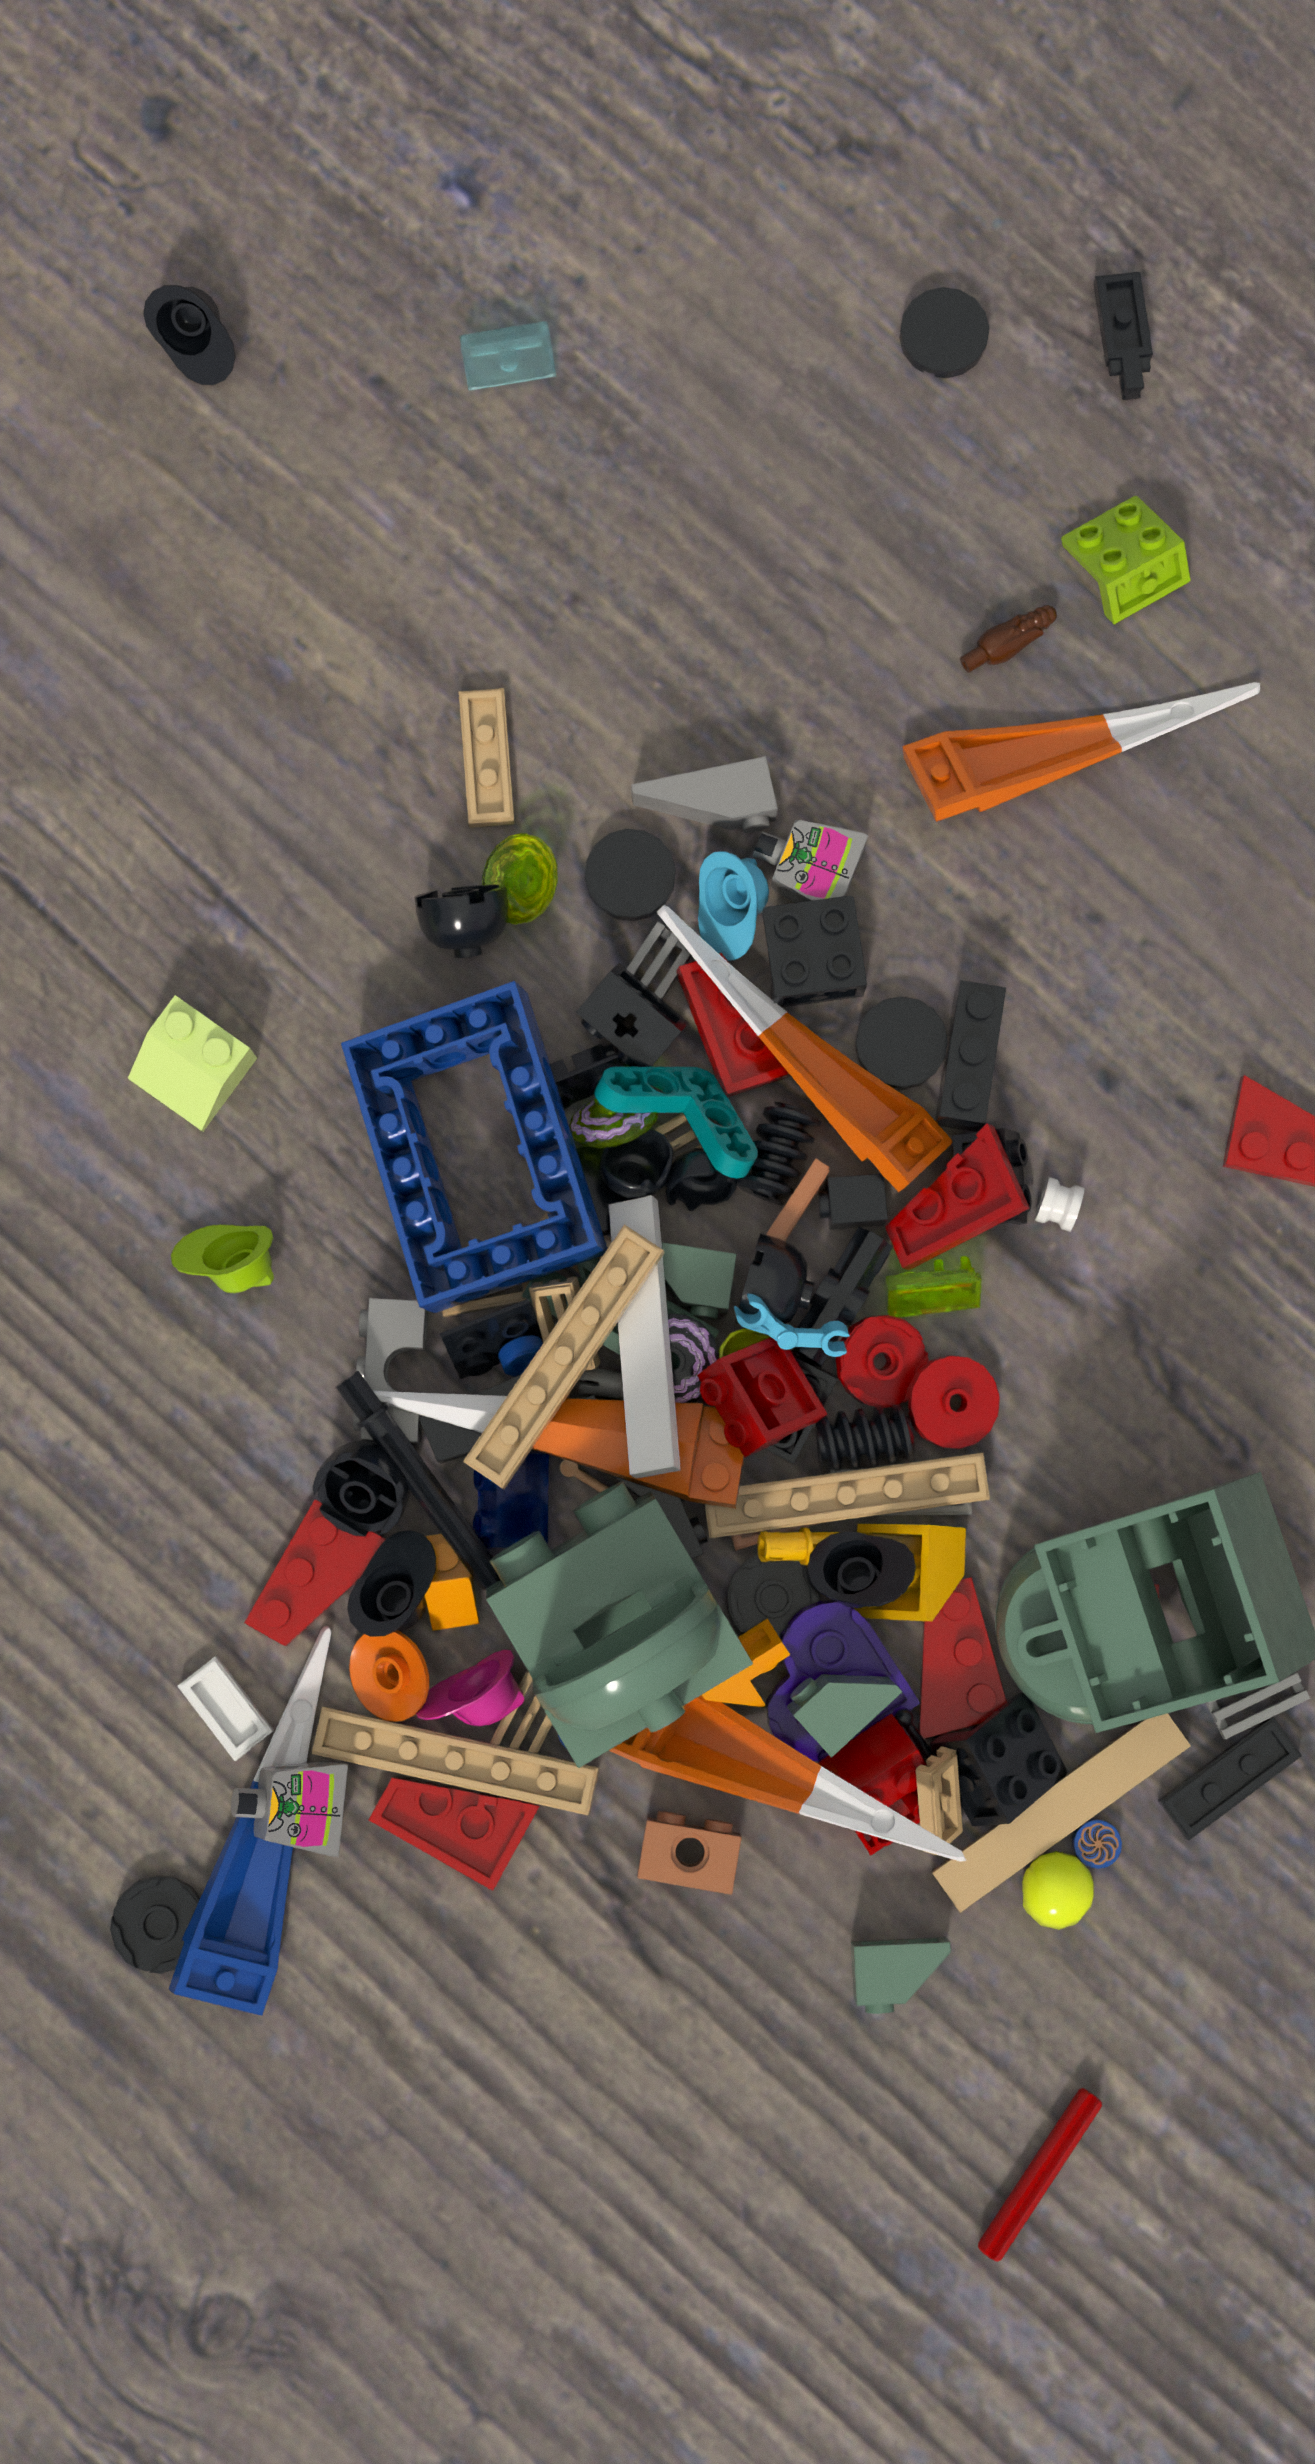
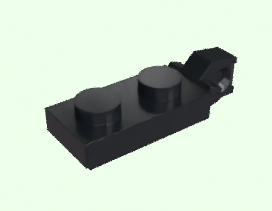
(1124, 330)

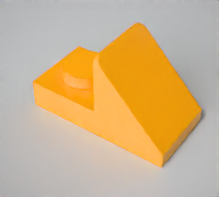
(452, 1590)
(765, 1652)

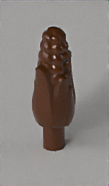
(1009, 638)

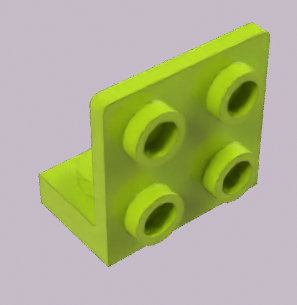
(1130, 557)

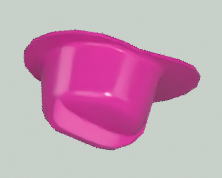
(477, 1693)

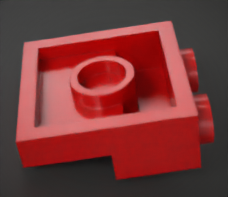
(760, 1395)

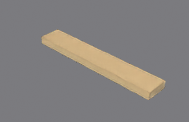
(564, 1356)
(851, 1495)
(455, 1760)
(1061, 1809)

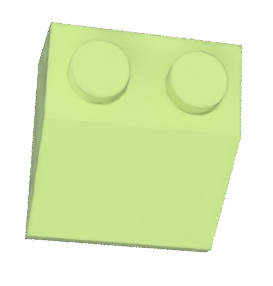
(190, 1063)

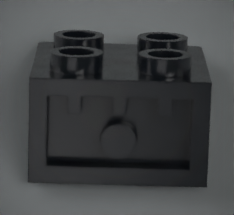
(814, 951)
(1004, 1763)

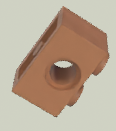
(711, 1873)

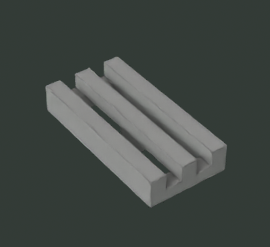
(659, 931)
(1227, 1731)

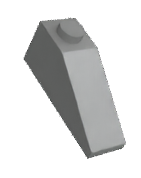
(719, 796)

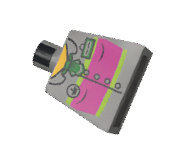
(814, 860)
(297, 1805)

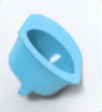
(729, 902)

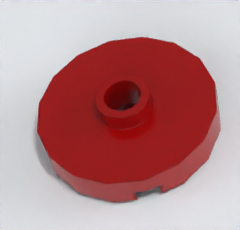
(903, 1355)
(931, 1395)

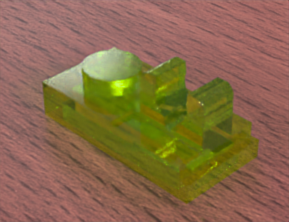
(933, 1291)

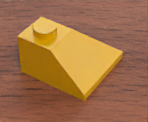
(939, 1569)

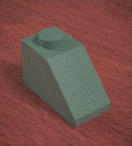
(699, 1278)
(840, 1706)
(893, 1970)

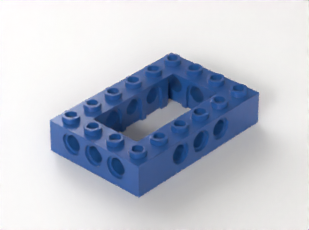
(382, 1075)

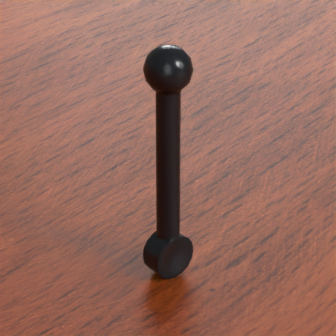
(905, 1719)

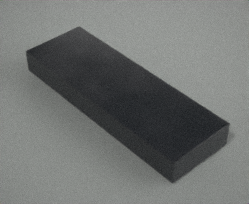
(1229, 1778)

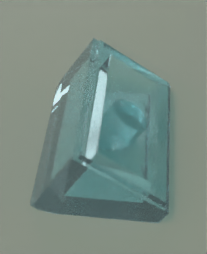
(507, 355)

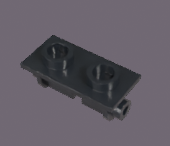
(583, 1080)

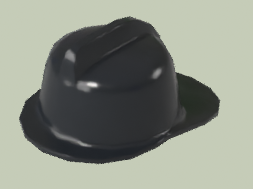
(190, 332)
(861, 1569)
(393, 1585)

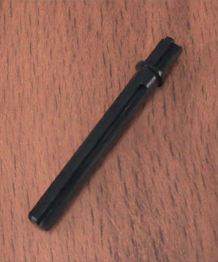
(419, 1478)

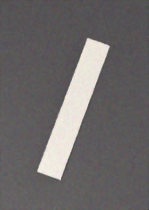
(647, 1355)

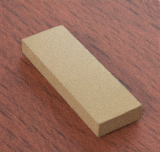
(486, 758)

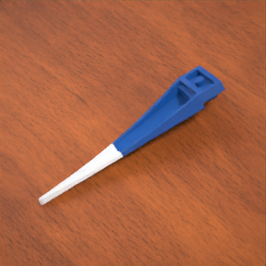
(238, 1922)

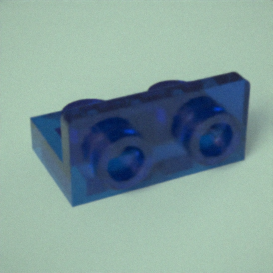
(518, 1509)

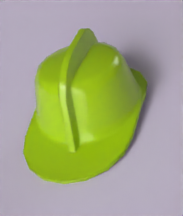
(227, 1254)

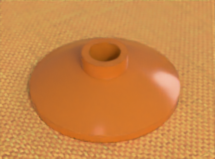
(389, 1676)

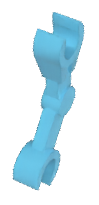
(791, 1337)

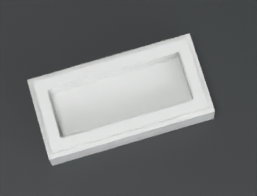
(225, 1708)

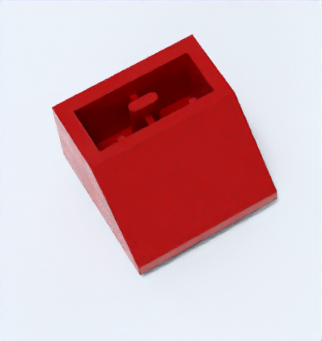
(884, 1767)

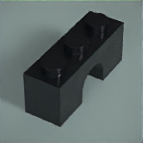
(970, 1056)

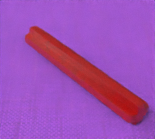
(1039, 2175)

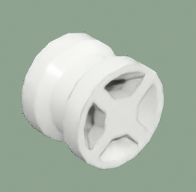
(1059, 1204)

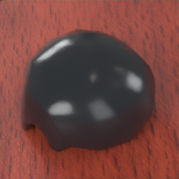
(638, 1166)
(697, 1181)

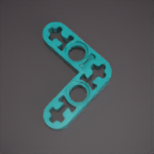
(687, 1092)

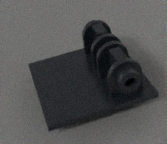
(477, 1343)

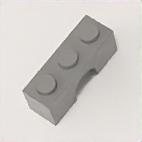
(391, 1329)

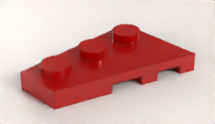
(732, 1046)
(1270, 1136)
(960, 1204)
(310, 1576)
(958, 1667)
(455, 1825)

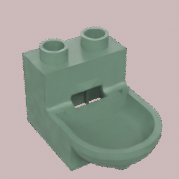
(613, 1623)
(1090, 1632)

